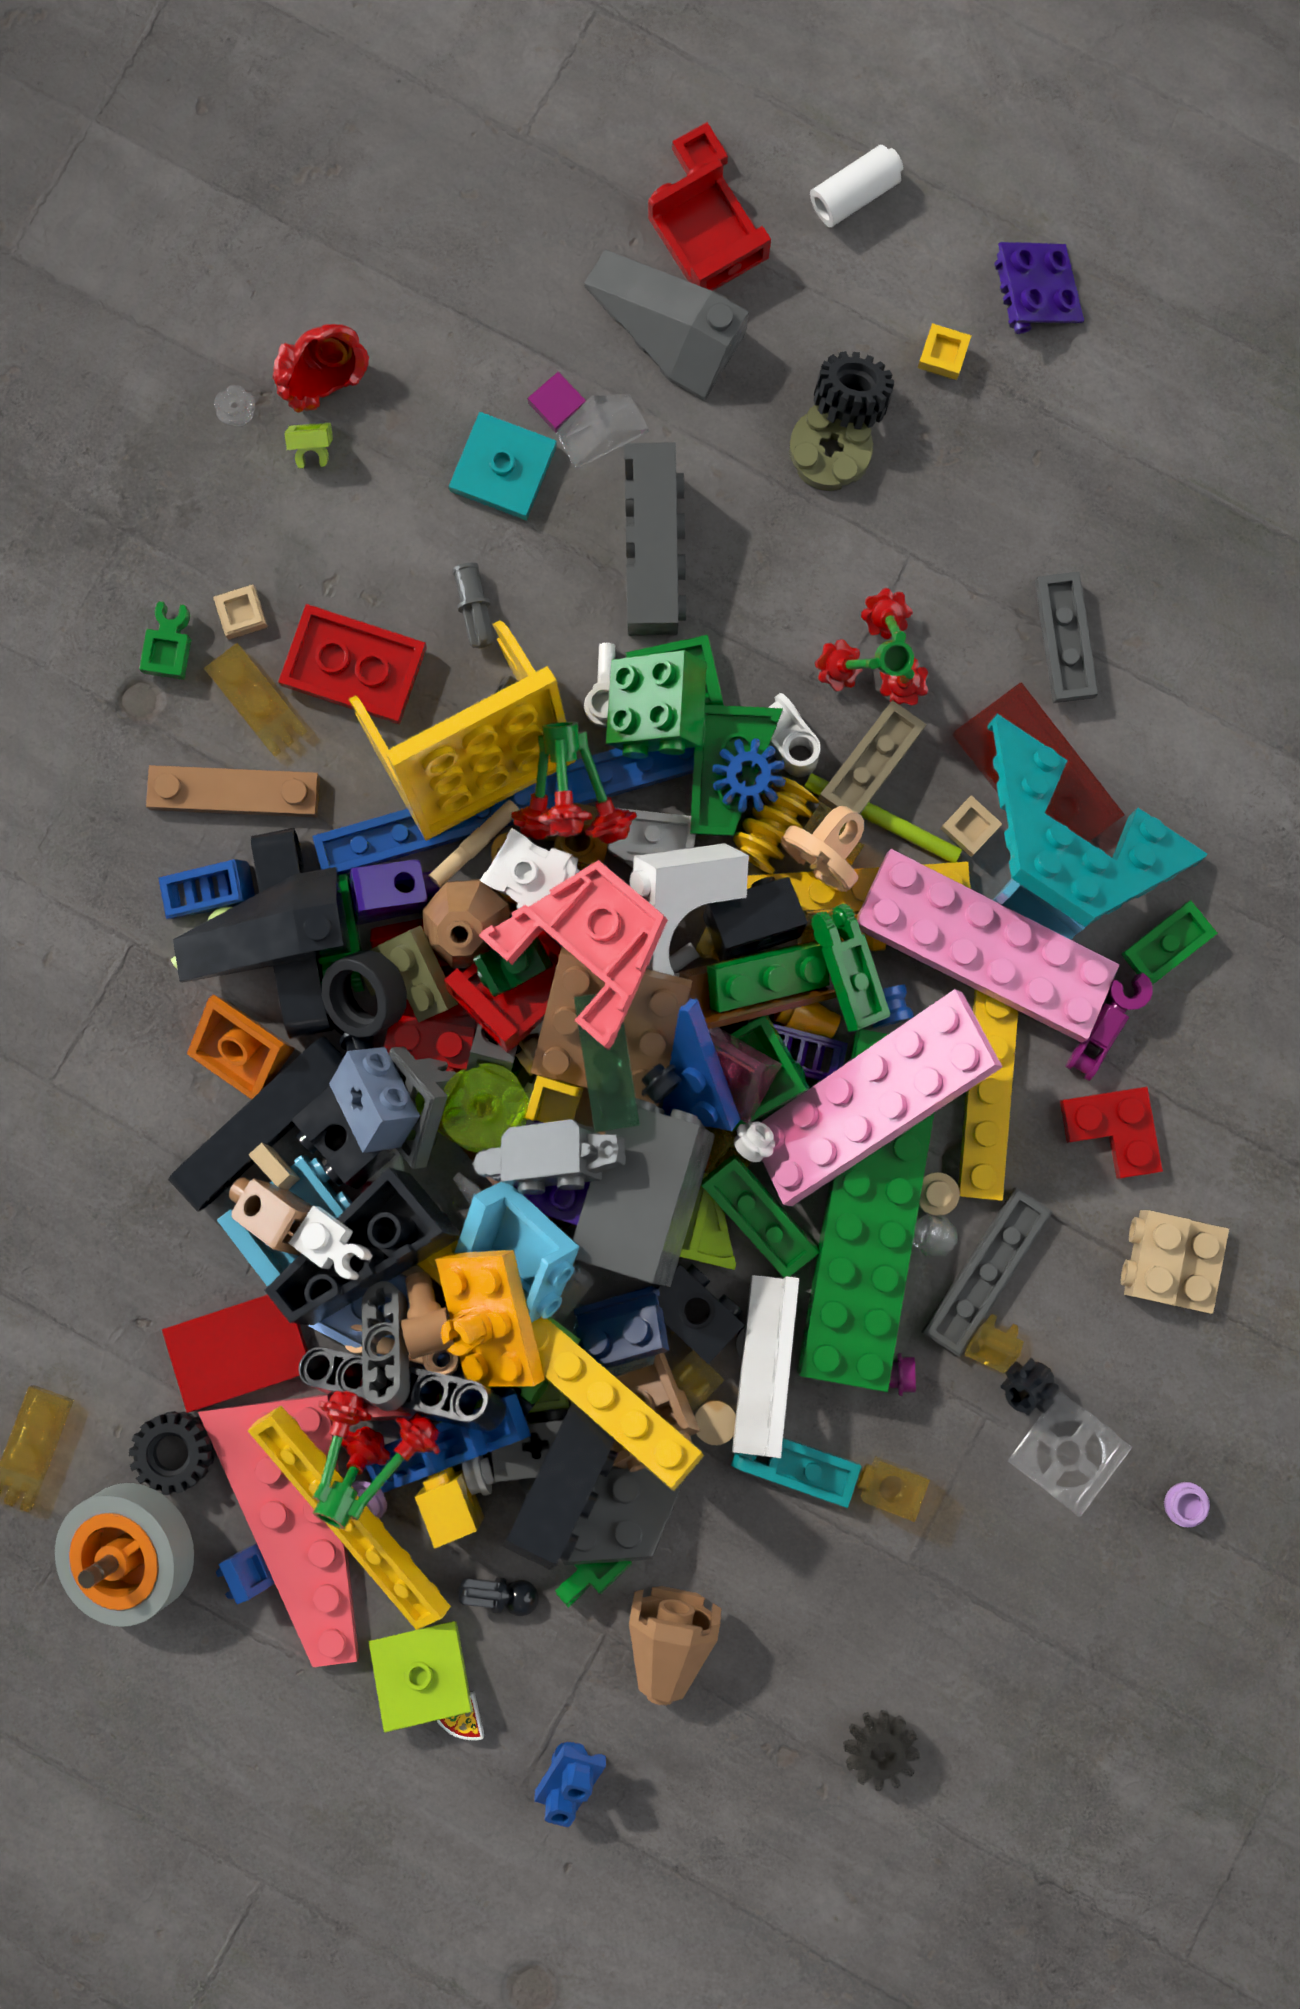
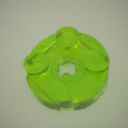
(475, 1086)

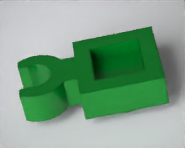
(165, 649)

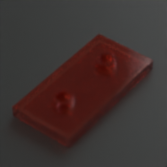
(1078, 798)

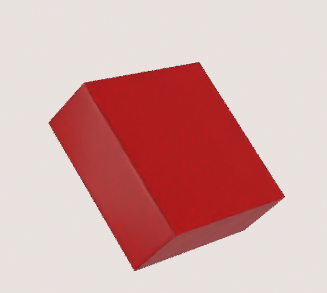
(698, 147)

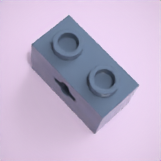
(374, 1099)

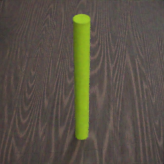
(896, 825)

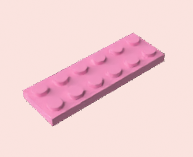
(986, 946)
(878, 1097)

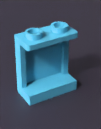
(311, 1188)
(543, 1252)

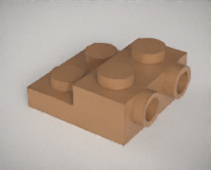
(660, 1392)

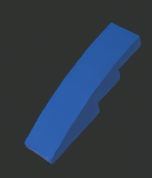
(456, 1446)

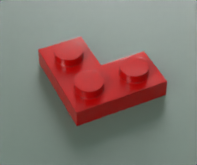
(1126, 1120)

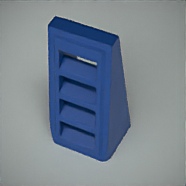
(233, 882)

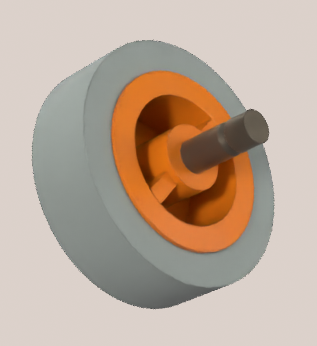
(124, 1554)

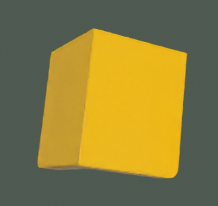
(553, 1100)

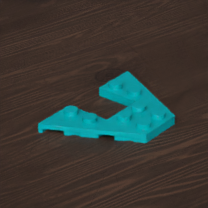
(1060, 863)

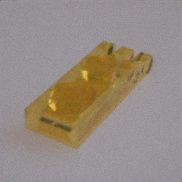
(254, 697)
(32, 1444)

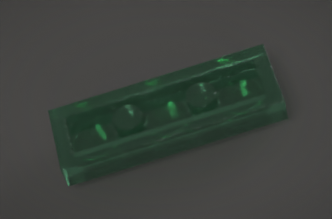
(608, 1078)

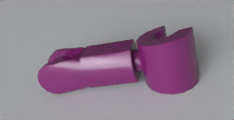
(1110, 1023)

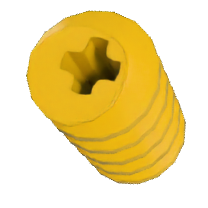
(771, 824)

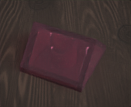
(746, 1071)

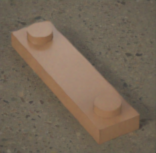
(233, 791)

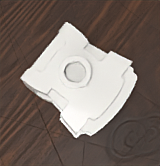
(528, 870)

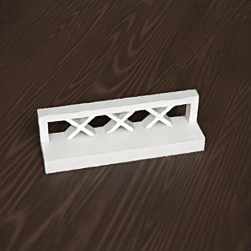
(765, 1366)

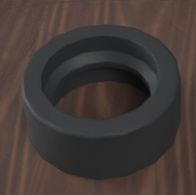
(387, 985)

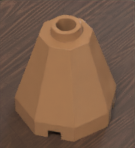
(465, 905)
(670, 1640)

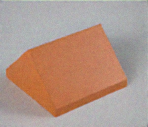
(237, 1047)

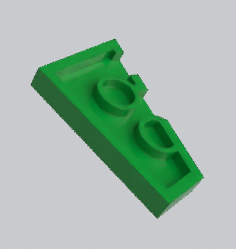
(720, 730)

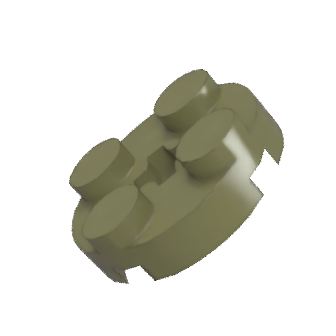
(821, 470)

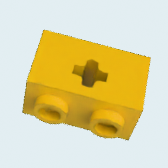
(448, 1507)

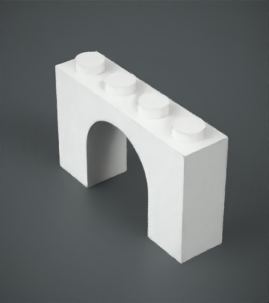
(685, 880)

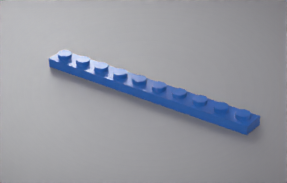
(399, 836)

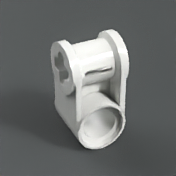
(793, 732)

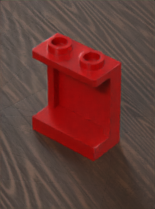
(707, 227)
(511, 1014)

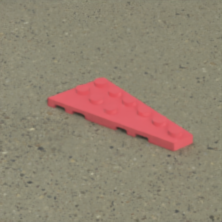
(297, 1547)

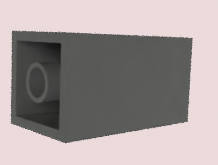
(643, 1209)

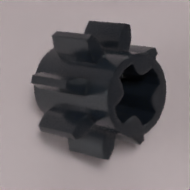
(1029, 1387)

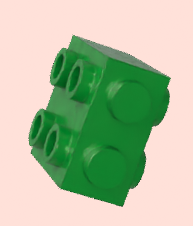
(656, 703)

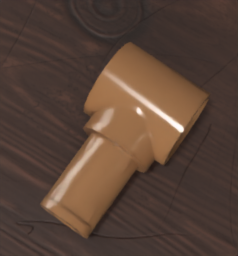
(424, 1318)

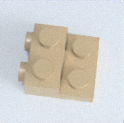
(1174, 1261)

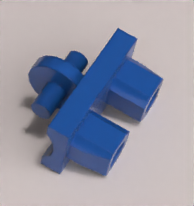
(568, 1782)

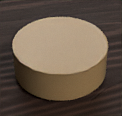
(715, 1422)

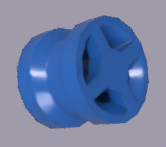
(897, 1006)

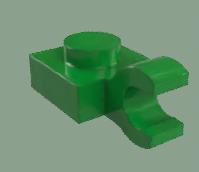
(597, 1575)

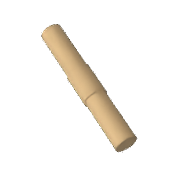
(473, 844)

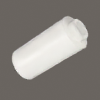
(856, 185)

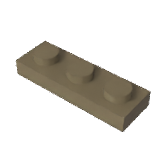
(873, 759)

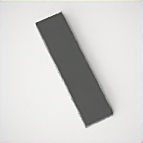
(987, 1271)

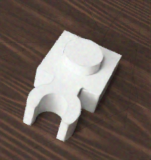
(325, 1242)

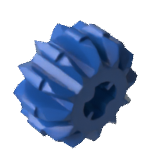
(734, 770)

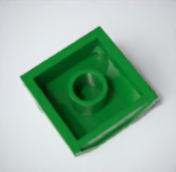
(789, 1080)

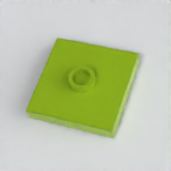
(420, 1676)

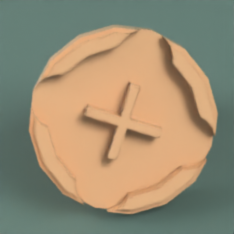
(826, 849)

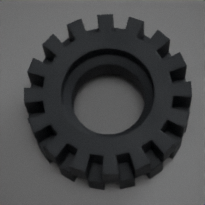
(853, 390)
(146, 1459)

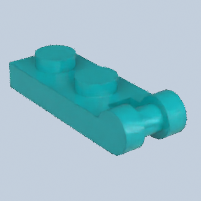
(806, 1471)

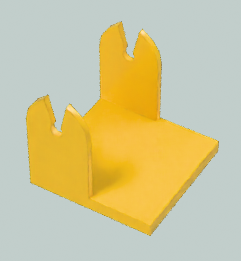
(475, 753)

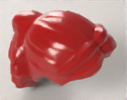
(319, 365)

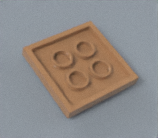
(648, 1023)

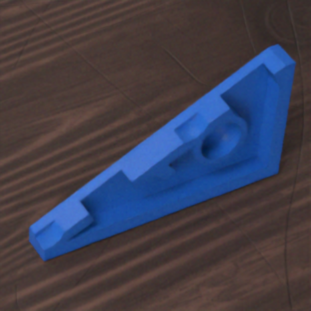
(703, 1084)

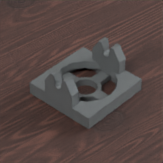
(429, 1078)

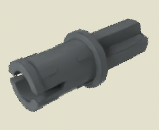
(473, 605)

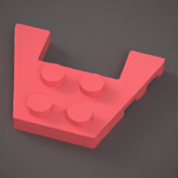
(602, 927)

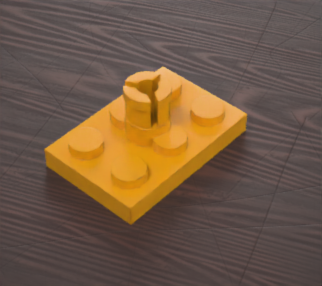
(489, 1318)

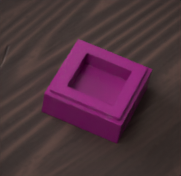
(556, 401)

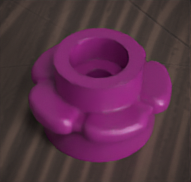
(903, 1374)

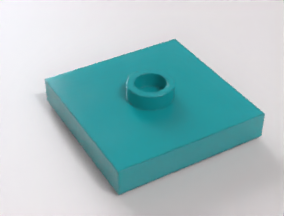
(503, 466)

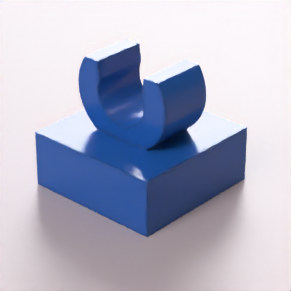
(245, 1574)

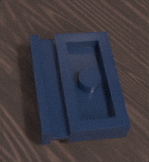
(623, 1328)

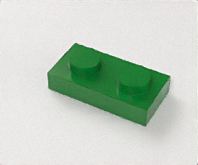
(1169, 942)

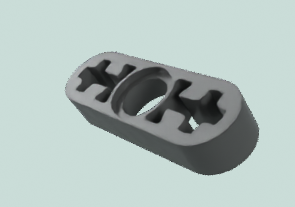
(397, 1360)

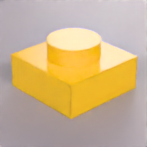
(944, 351)

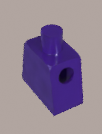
(376, 893)

